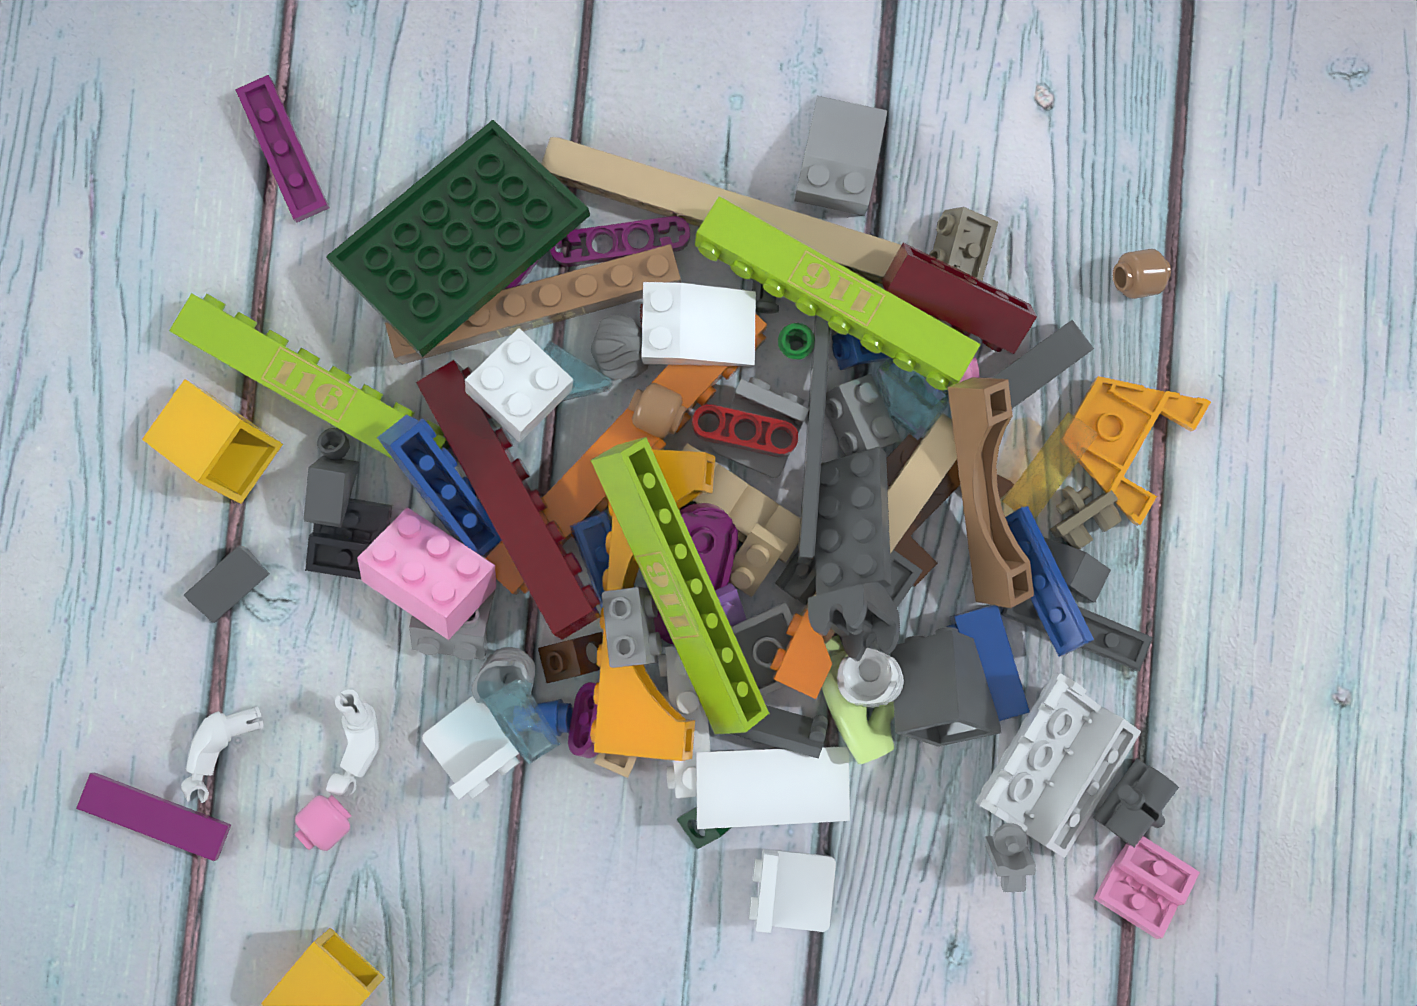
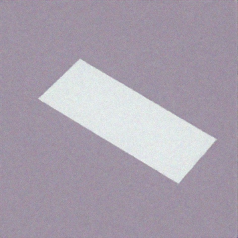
(771, 787)

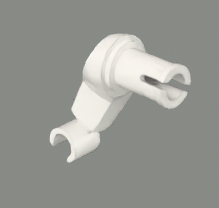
(210, 740)
(363, 742)

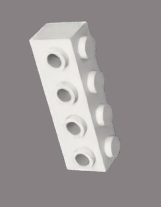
(684, 699)

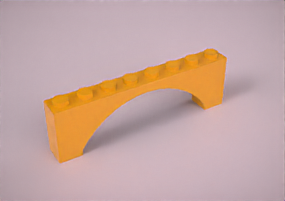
(630, 709)

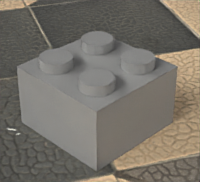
(759, 641)

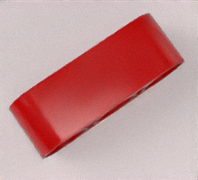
(730, 418)

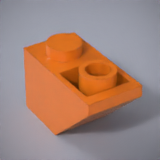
(805, 660)

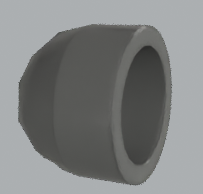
(337, 439)

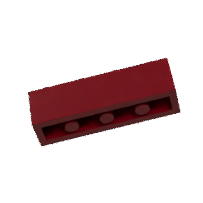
(959, 299)

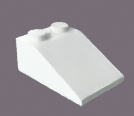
(697, 325)

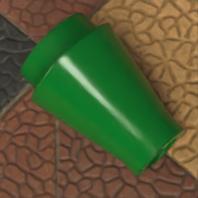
(796, 332)

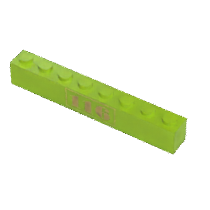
(835, 294)
(290, 373)
(680, 586)

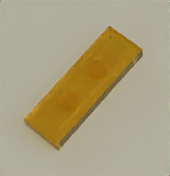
(1051, 465)

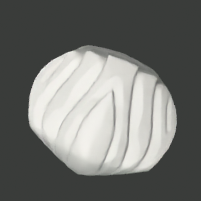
(871, 680)

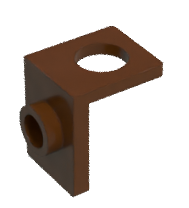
(568, 658)

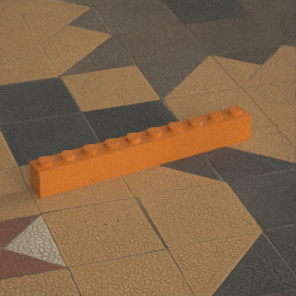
(580, 490)

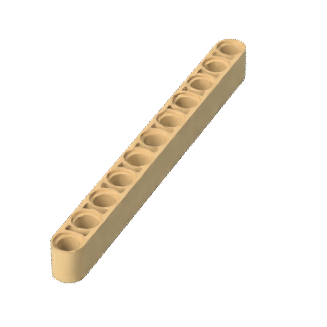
(692, 200)

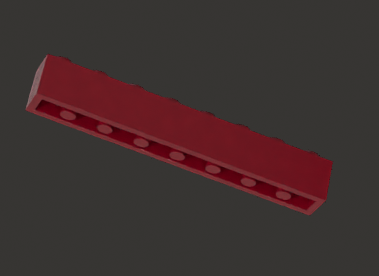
(510, 503)

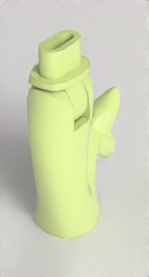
(863, 737)

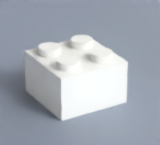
(518, 385)

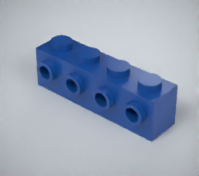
(439, 483)

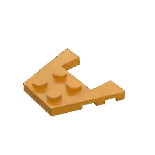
(1123, 418)

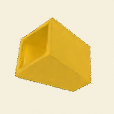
(212, 442)
(326, 976)

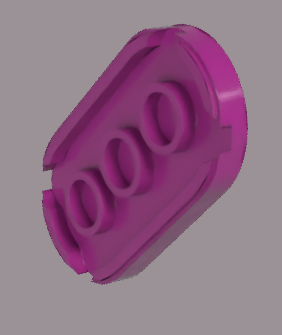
(716, 544)

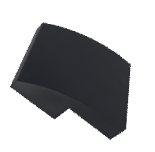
(336, 549)

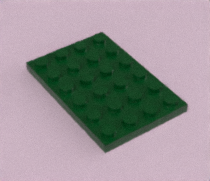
(458, 237)

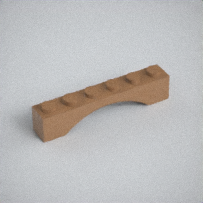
(979, 419)

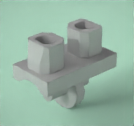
(1010, 857)

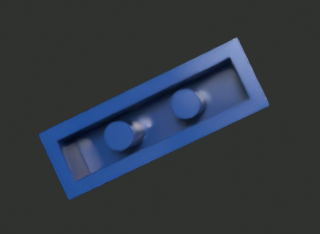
(996, 658)

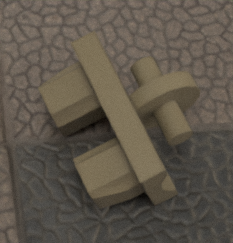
(1072, 527)

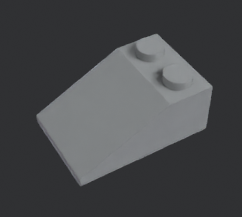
(841, 156)

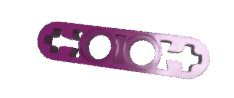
(619, 234)

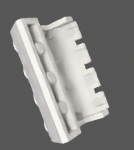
(1058, 765)

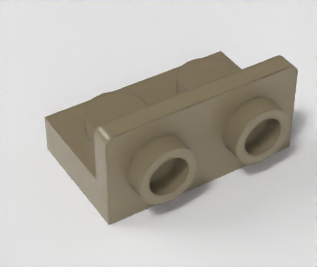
(964, 240)

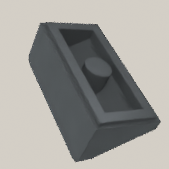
(226, 583)

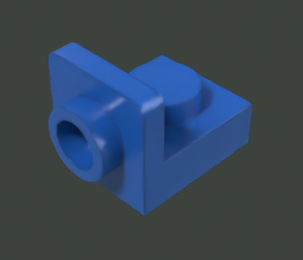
(850, 352)

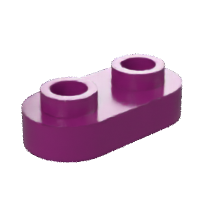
(582, 718)

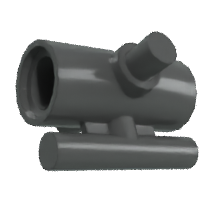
(1136, 803)

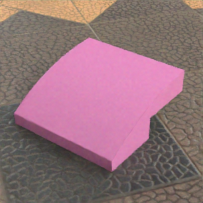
(1147, 886)

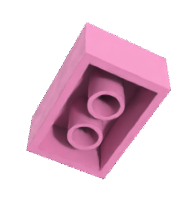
(427, 573)

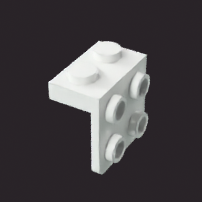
(470, 747)
(793, 891)

